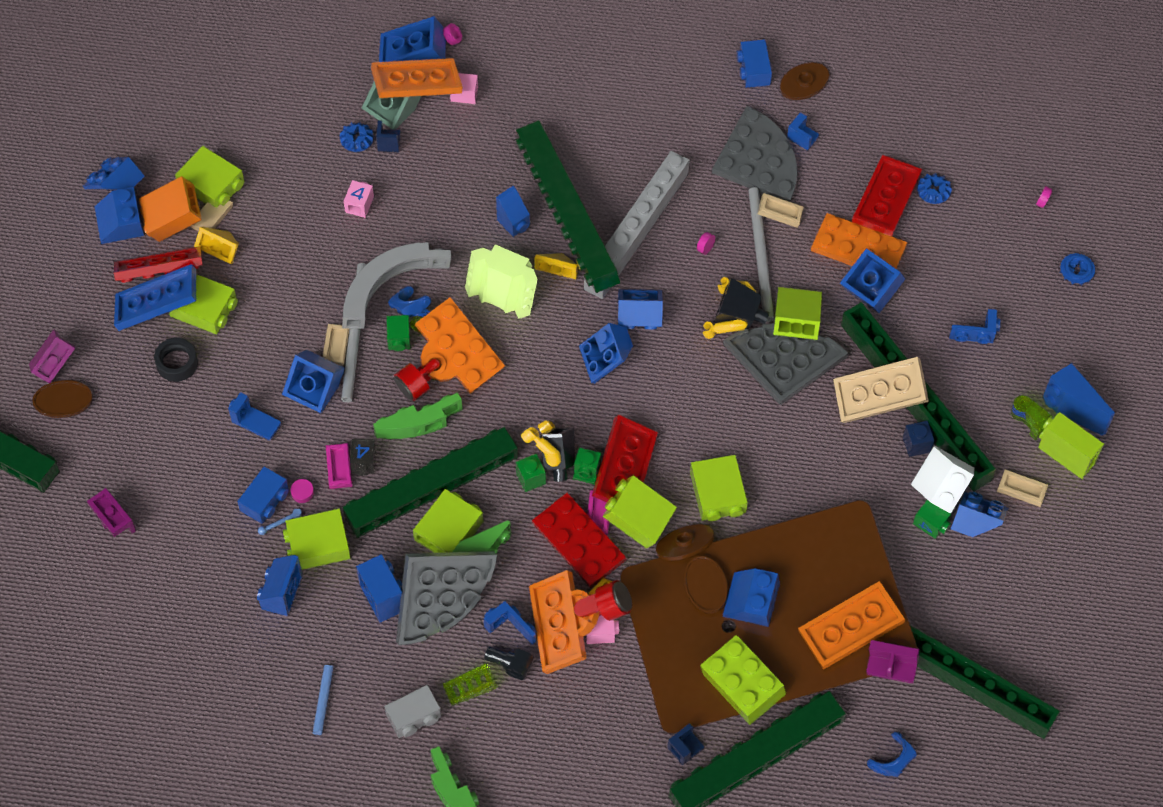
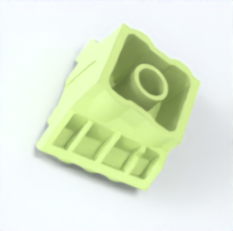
(502, 279)

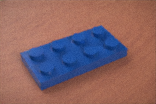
(155, 297)

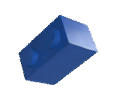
(755, 63)
(263, 495)

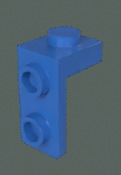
(977, 334)
(251, 418)
(497, 616)

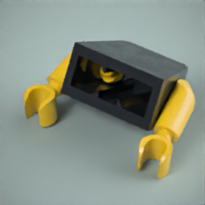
(736, 309)
(556, 447)

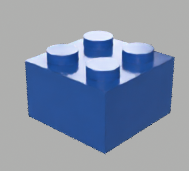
(872, 280)
(380, 587)

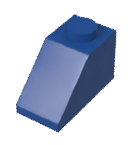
(512, 212)

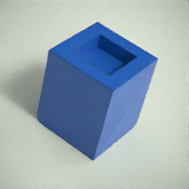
(800, 133)

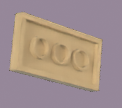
(880, 390)

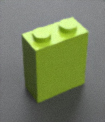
(212, 177)
(211, 306)
(797, 313)
(1070, 445)
(718, 488)
(639, 511)
(448, 523)
(317, 539)

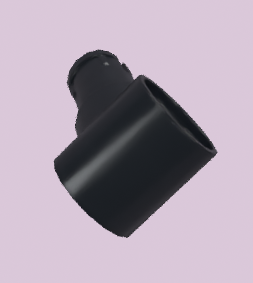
(515, 663)

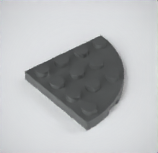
(759, 157)
(783, 362)
(440, 591)

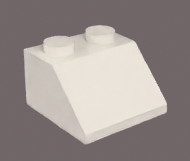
(943, 479)

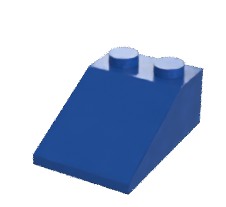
(413, 42)
(1078, 400)

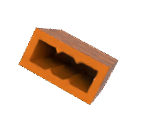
(170, 209)

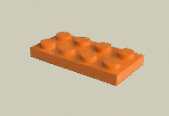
(416, 78)
(847, 241)
(851, 625)

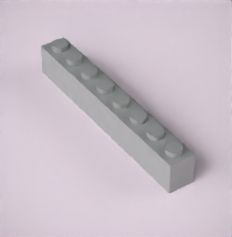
(644, 213)

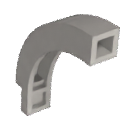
(384, 268)

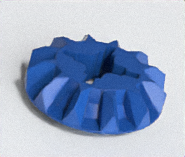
(362, 141)
(931, 195)
(1086, 267)

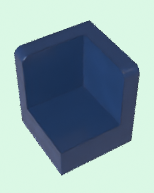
(387, 139)
(685, 745)

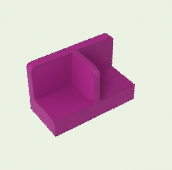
(51, 357)
(110, 513)
(892, 662)

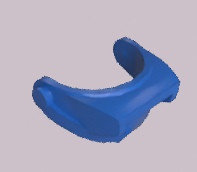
(405, 307)
(894, 768)

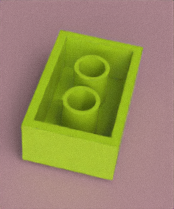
(743, 679)

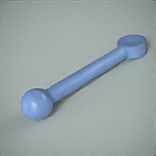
(296, 514)

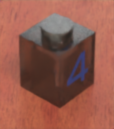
(363, 456)

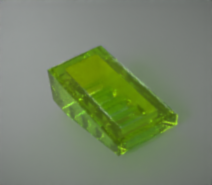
(473, 692)

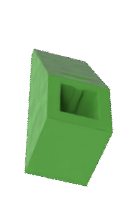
(487, 540)

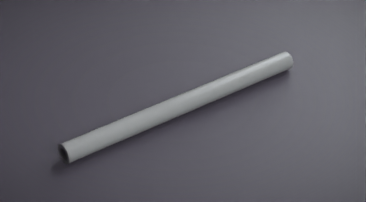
(761, 255)
(351, 358)

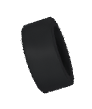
(171, 345)

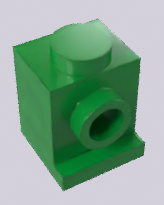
(587, 466)

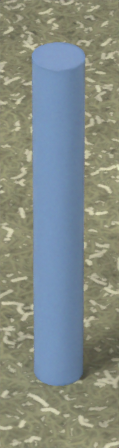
(322, 700)

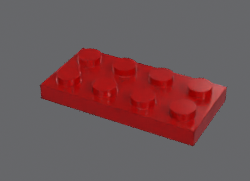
(886, 195)
(158, 263)
(625, 456)
(579, 540)

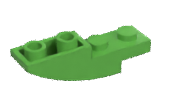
(410, 423)
(448, 785)

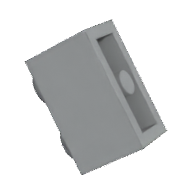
(413, 712)

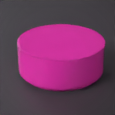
(452, 34)
(1043, 198)
(705, 243)
(302, 491)

